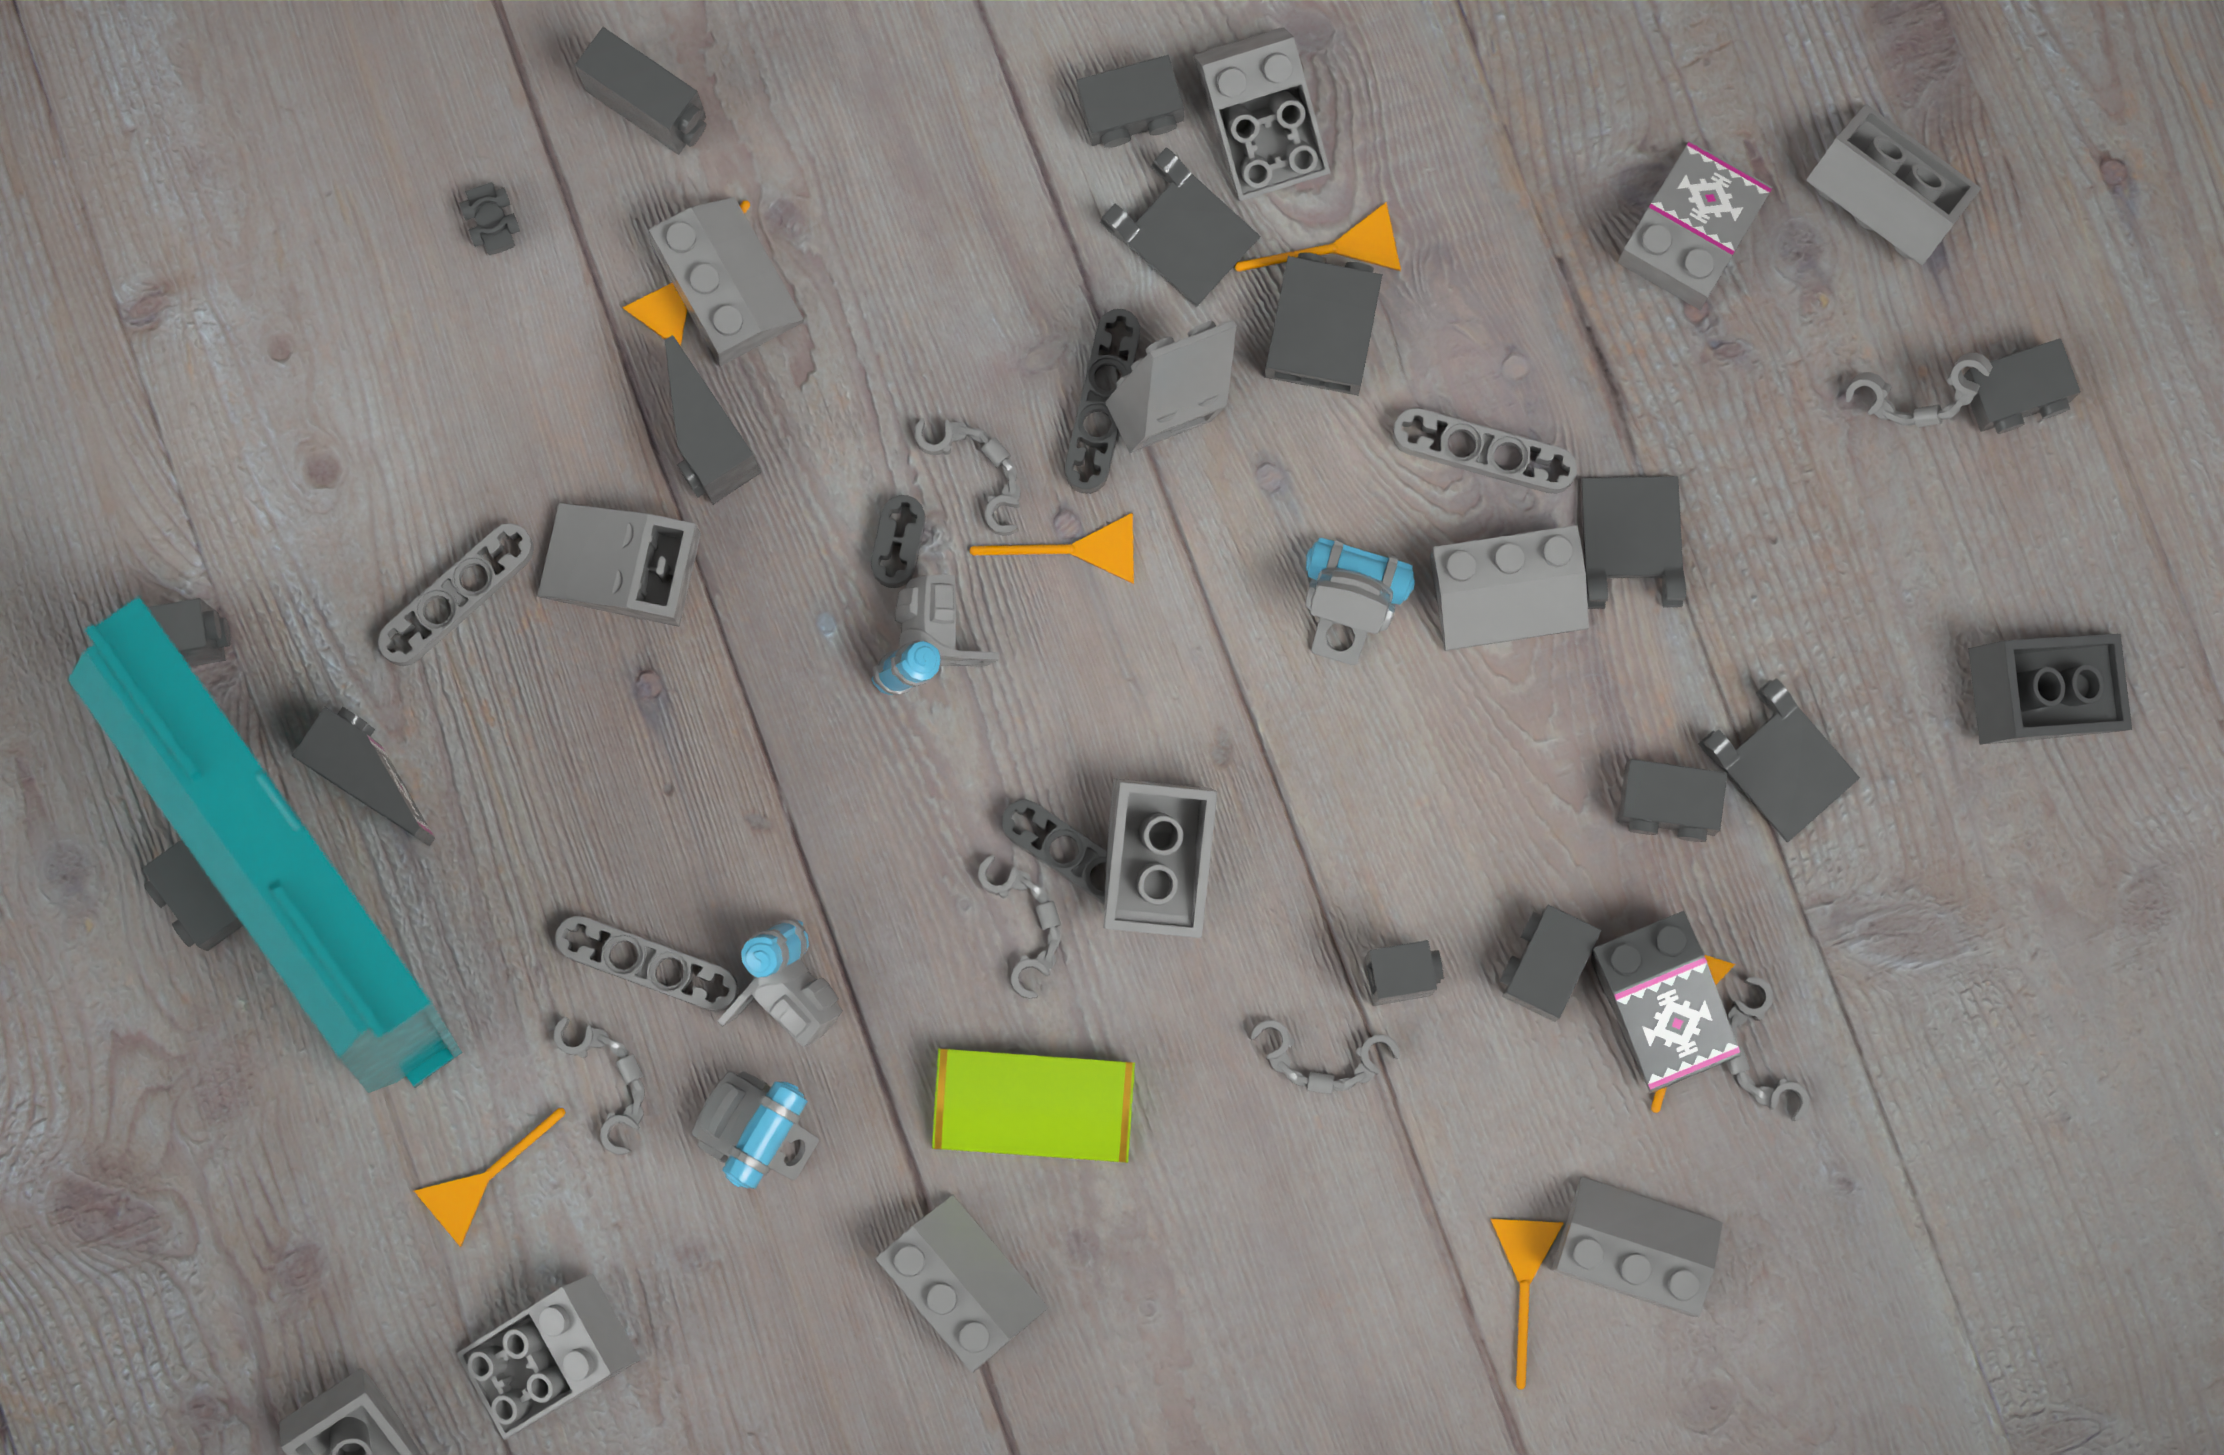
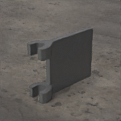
(1185, 232)
(1632, 533)
(1784, 765)

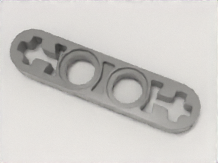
(1486, 443)
(450, 588)
(645, 968)

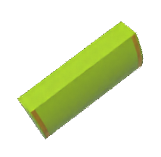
(1033, 1105)

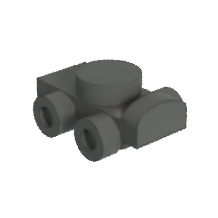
(492, 226)

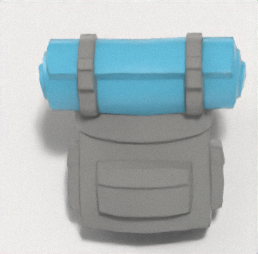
(1353, 591)
(927, 637)
(784, 985)
(748, 1126)

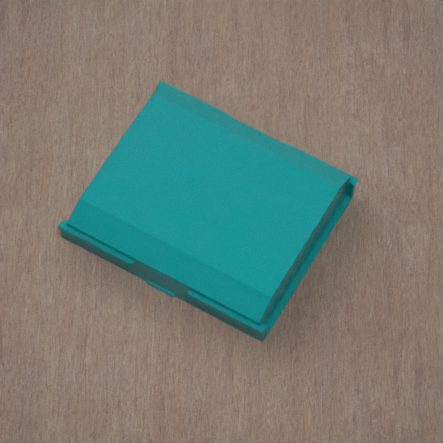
(259, 853)

